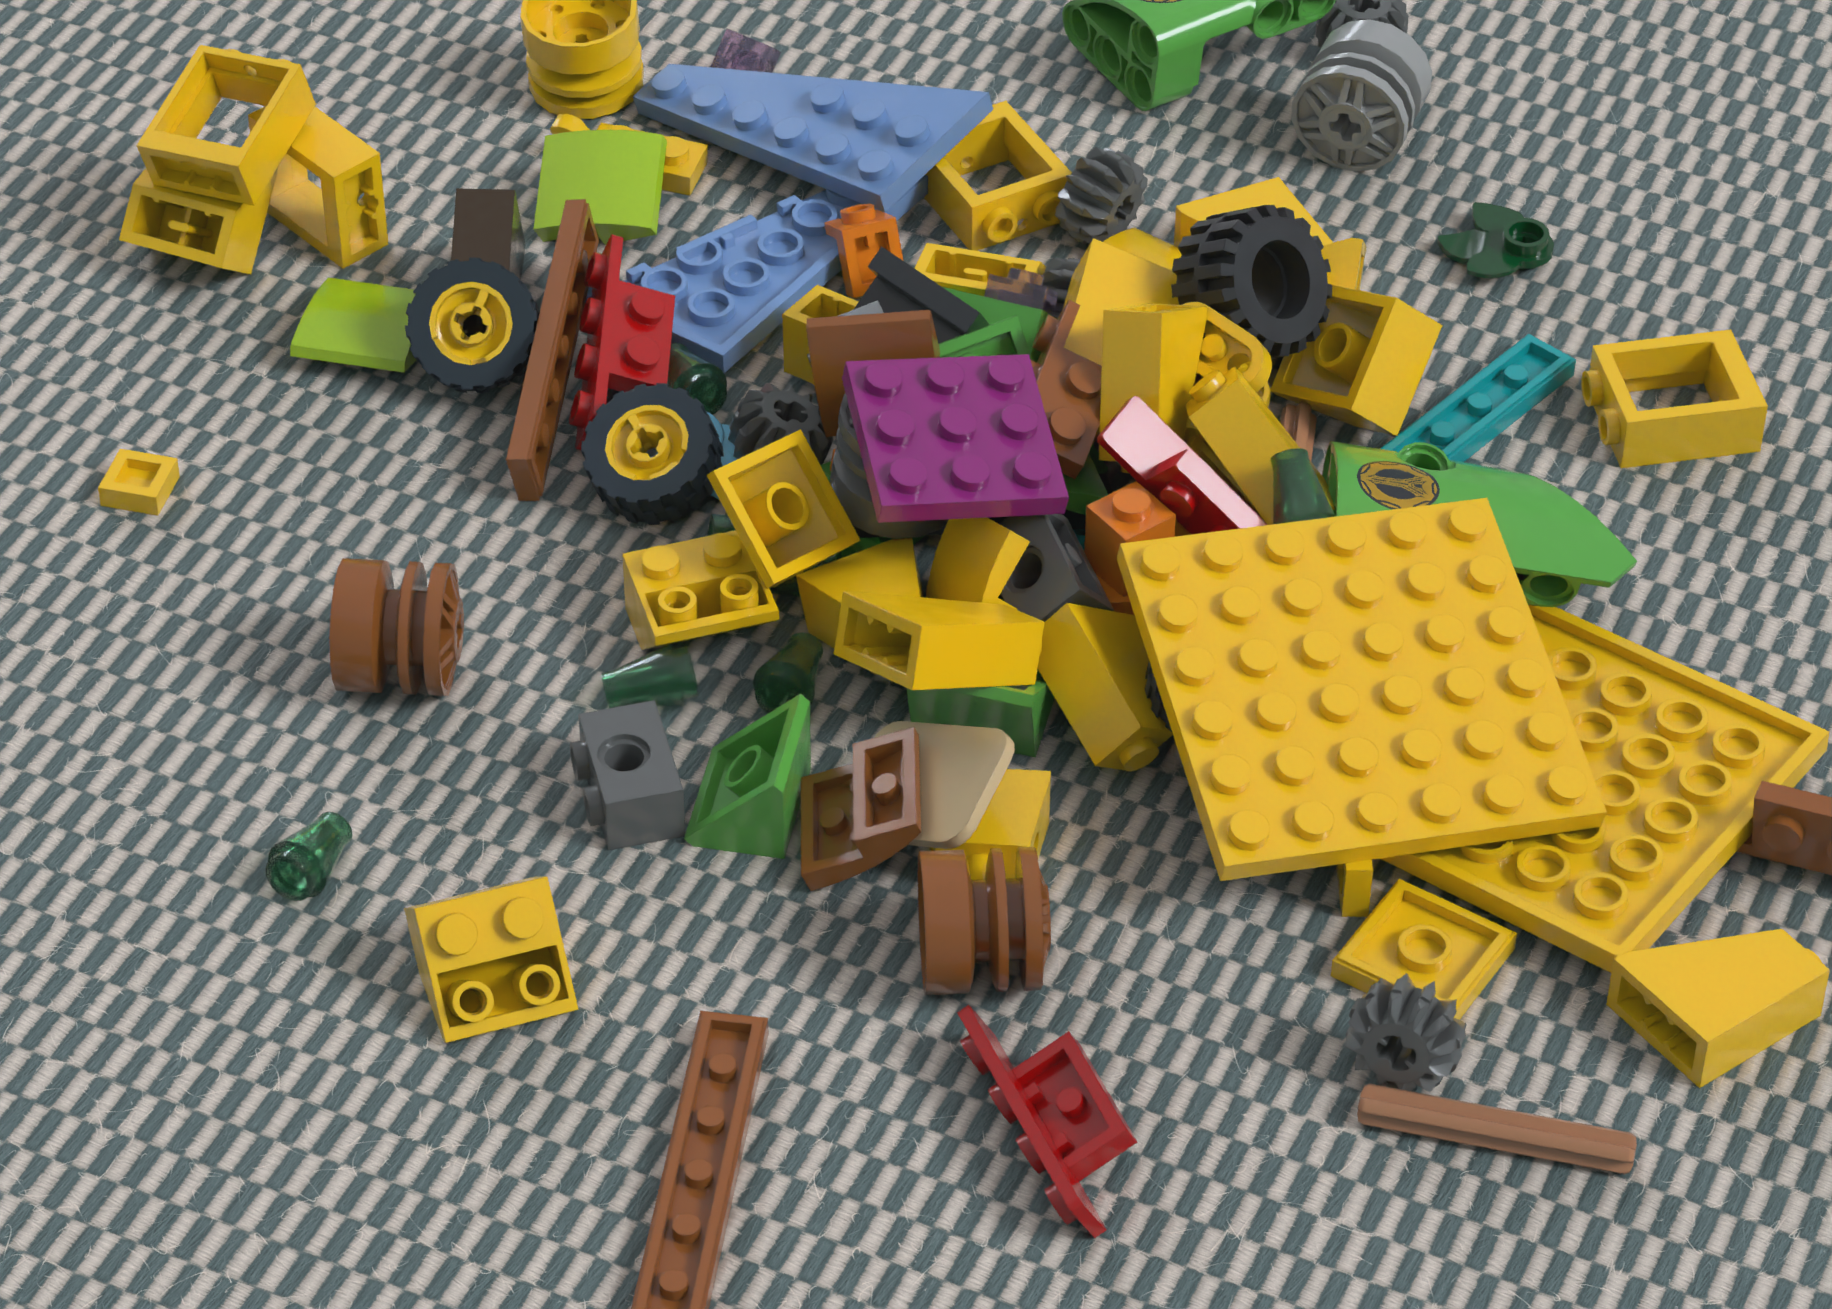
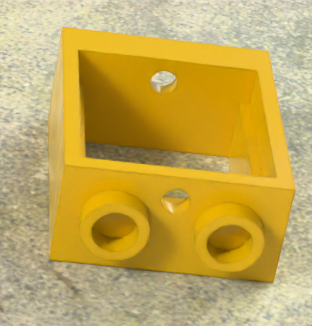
(215, 169)
(330, 215)
(994, 215)
(1680, 433)

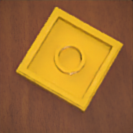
(1429, 942)

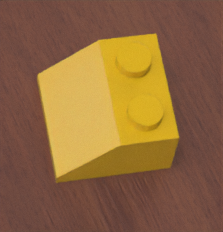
(1362, 361)

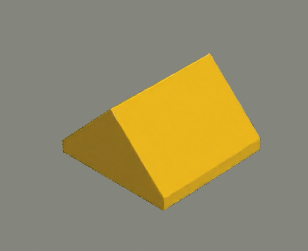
(783, 508)

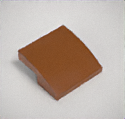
(861, 339)
(861, 810)

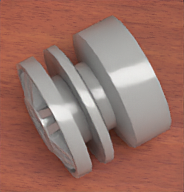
(1361, 95)

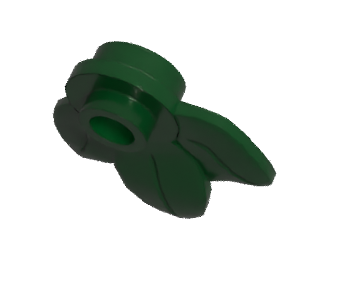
(1499, 243)

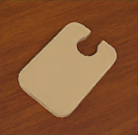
(956, 778)

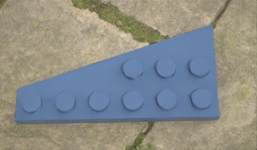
(829, 131)
(750, 272)

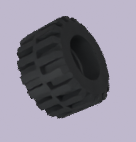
(1259, 273)

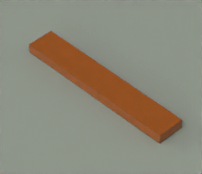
(552, 352)
(702, 1163)

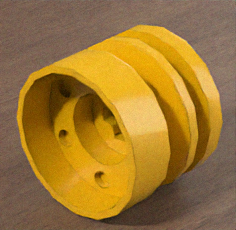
(582, 55)

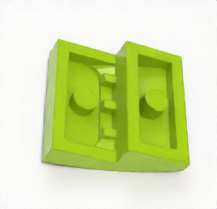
(611, 170)
(356, 326)

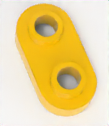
(1231, 346)

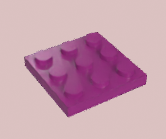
(954, 438)

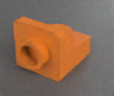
(858, 239)

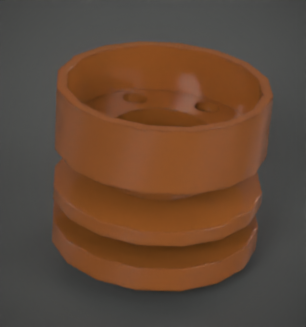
(388, 626)
(981, 920)

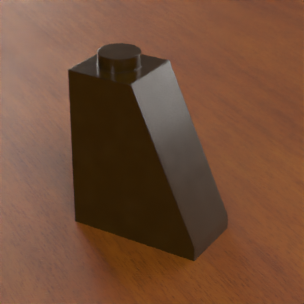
(490, 229)

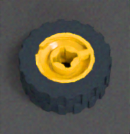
(438, 320)
(659, 485)

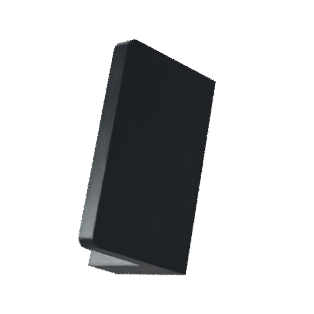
(905, 289)

